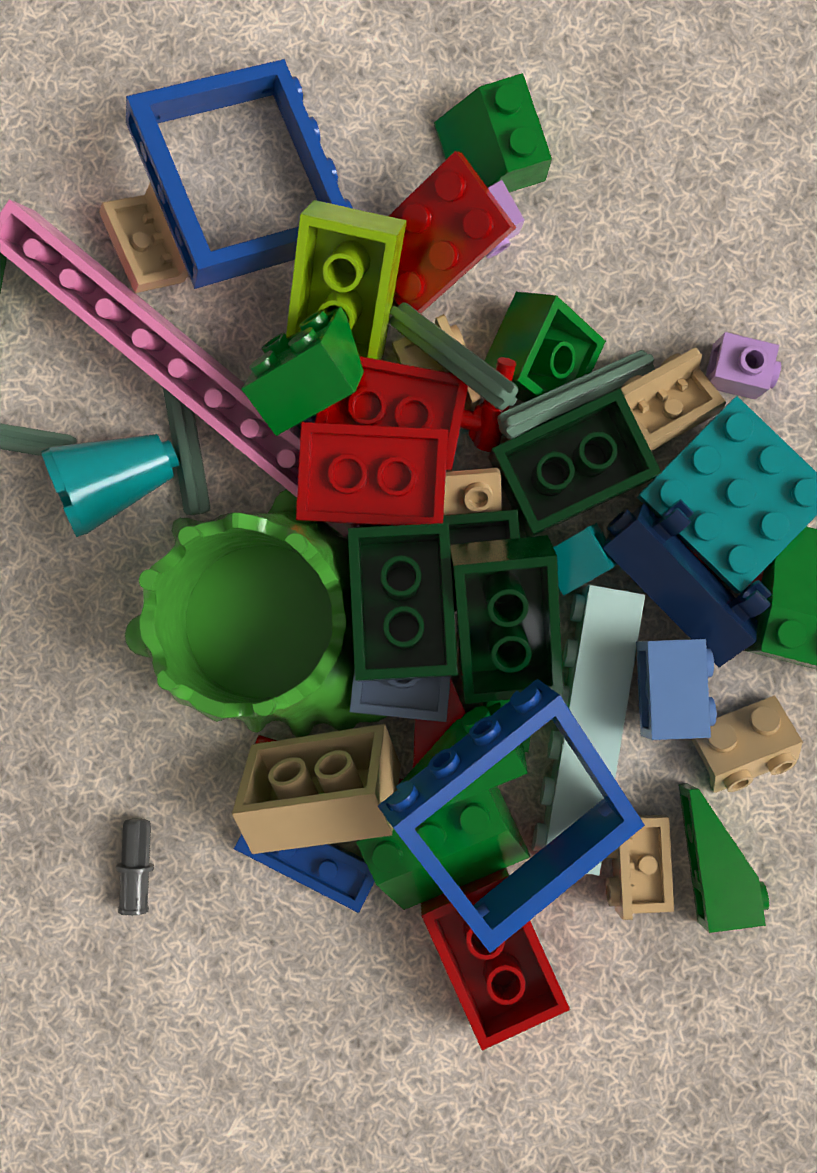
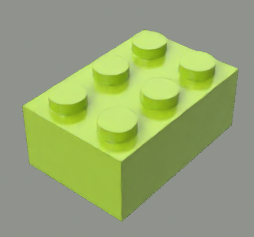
(347, 262)

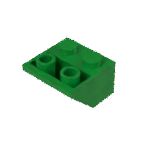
(304, 371)

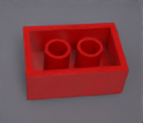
(498, 989)

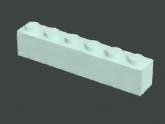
(597, 696)

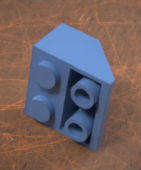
(675, 689)

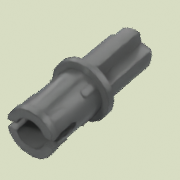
(135, 867)

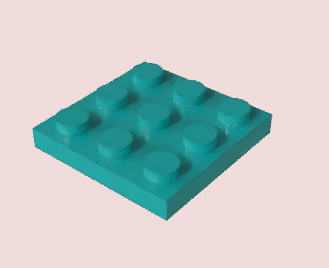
(744, 492)

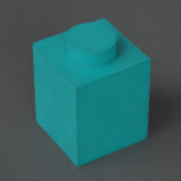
(582, 558)

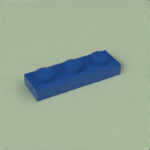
(321, 868)

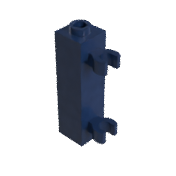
(681, 583)

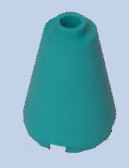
(107, 476)

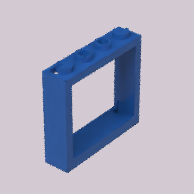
(207, 94)
(554, 866)

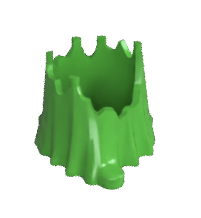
(253, 620)

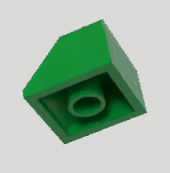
(498, 134)
(545, 342)

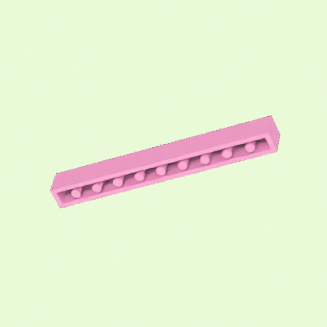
(149, 341)

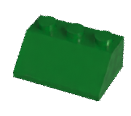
(466, 838)

